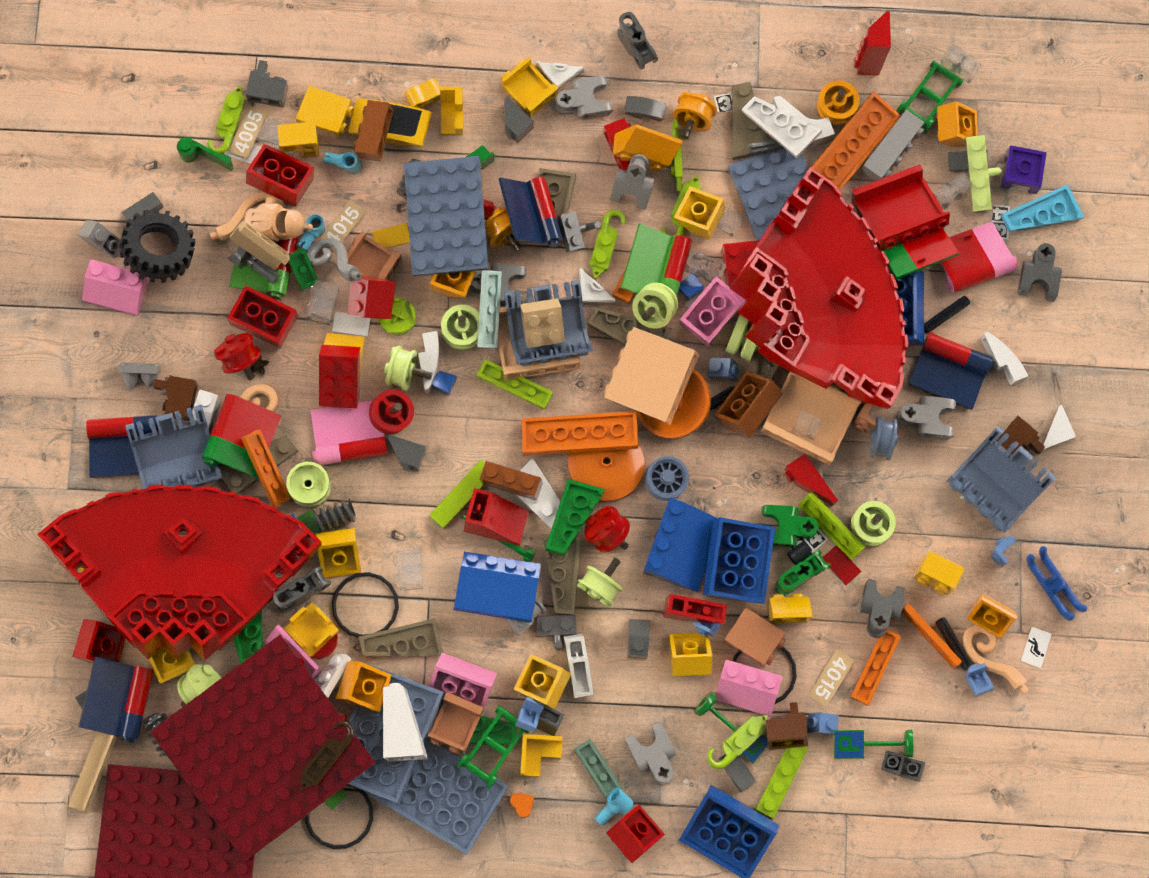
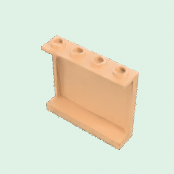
(512, 370)
(651, 375)
(829, 404)

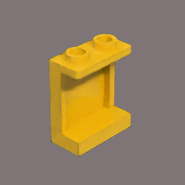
(528, 87)
(326, 110)

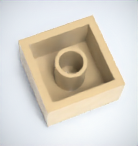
(542, 323)

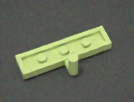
(979, 173)

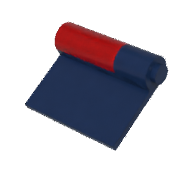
(531, 211)
(950, 370)
(110, 446)
(116, 699)

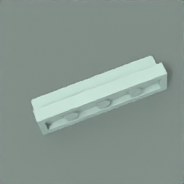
(489, 309)

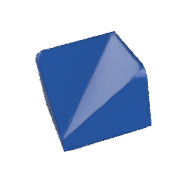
(691, 287)
(444, 382)

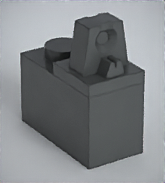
(264, 89)

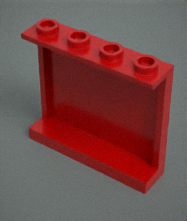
(899, 207)

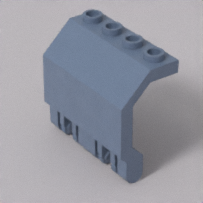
(573, 321)
(174, 451)
(999, 481)

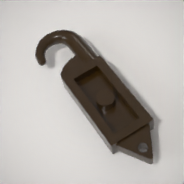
(326, 757)

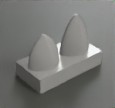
(131, 371)

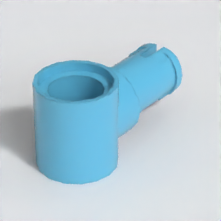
(343, 161)
(309, 236)
(617, 803)

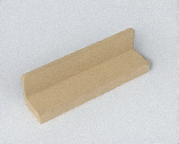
(92, 772)

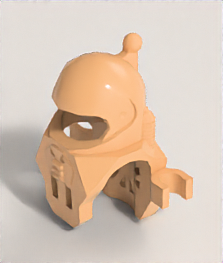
(289, 222)

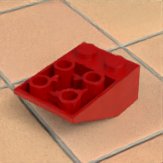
(495, 518)

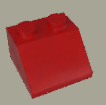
(371, 298)
(99, 641)
(635, 833)

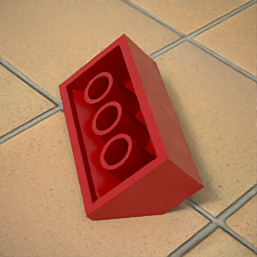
(874, 47)

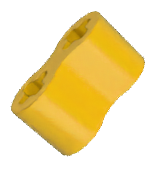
(423, 94)

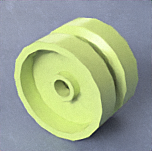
(738, 338)
(304, 474)

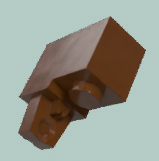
(180, 394)
(1023, 434)
(787, 731)

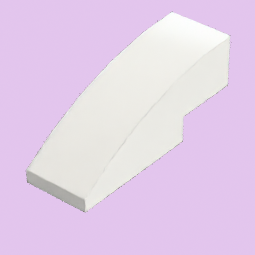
(430, 358)
(1004, 359)
(578, 665)

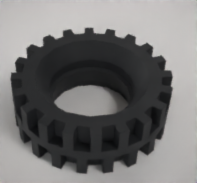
(157, 265)

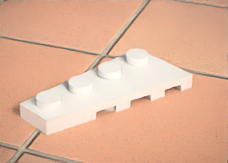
(787, 130)
(547, 502)
(332, 672)

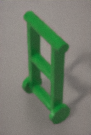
(929, 93)
(465, 761)

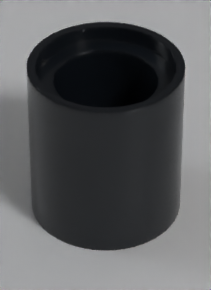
(799, 553)

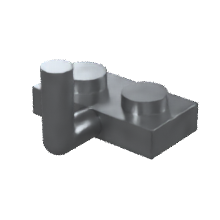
(572, 231)
(556, 626)

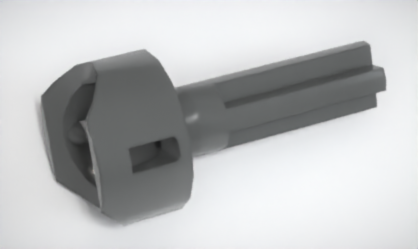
(242, 258)

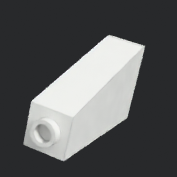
(400, 729)

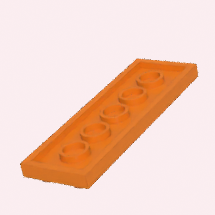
(856, 140)
(579, 433)

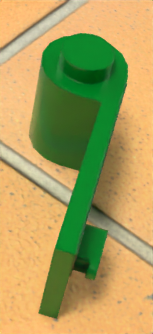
(190, 150)

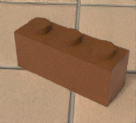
(373, 130)
(511, 480)

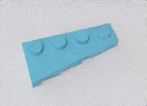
(1046, 210)

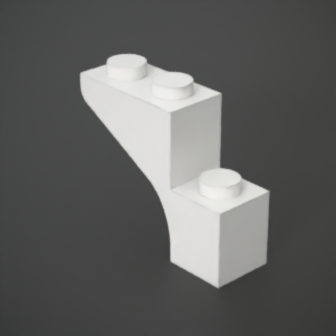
(824, 124)

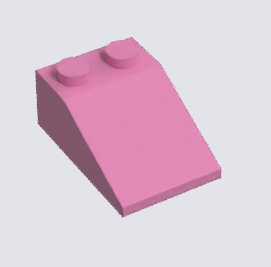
(711, 311)

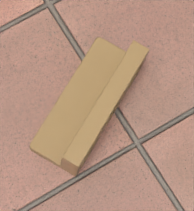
(259, 245)

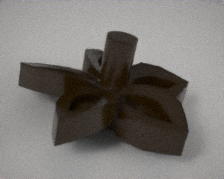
(259, 364)

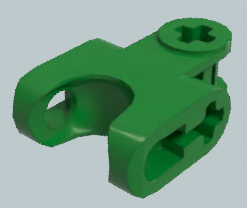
(789, 524)
(810, 567)

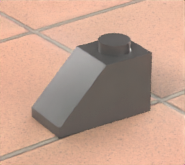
(516, 122)
(407, 453)
(638, 639)

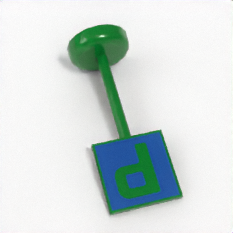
(851, 743)
(754, 749)

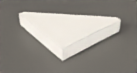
(559, 73)
(592, 291)
(1059, 430)

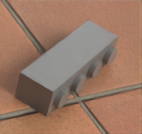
(892, 146)

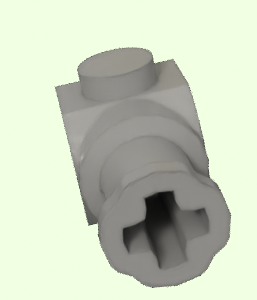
(520, 626)

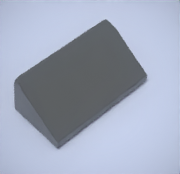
(149, 202)
(549, 720)
(739, 773)

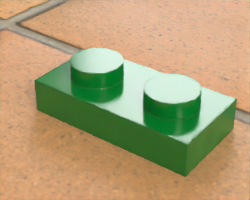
(302, 268)

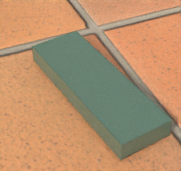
(597, 767)

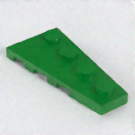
(573, 511)
(250, 639)
(502, 732)

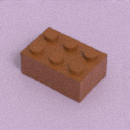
(748, 404)

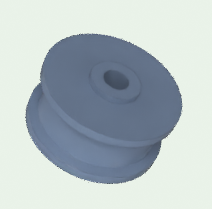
(883, 438)
(666, 478)

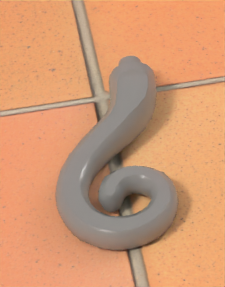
(346, 270)

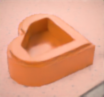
(522, 803)

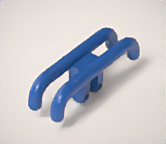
(1054, 584)

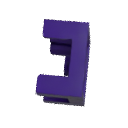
(1024, 168)

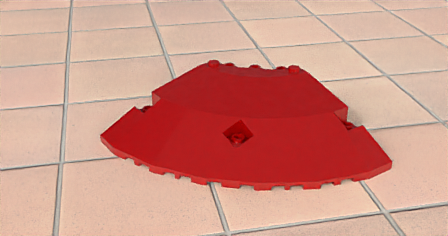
(825, 296)
(173, 586)

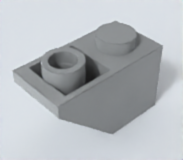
(100, 238)

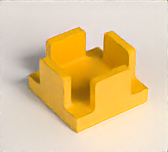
(310, 629)

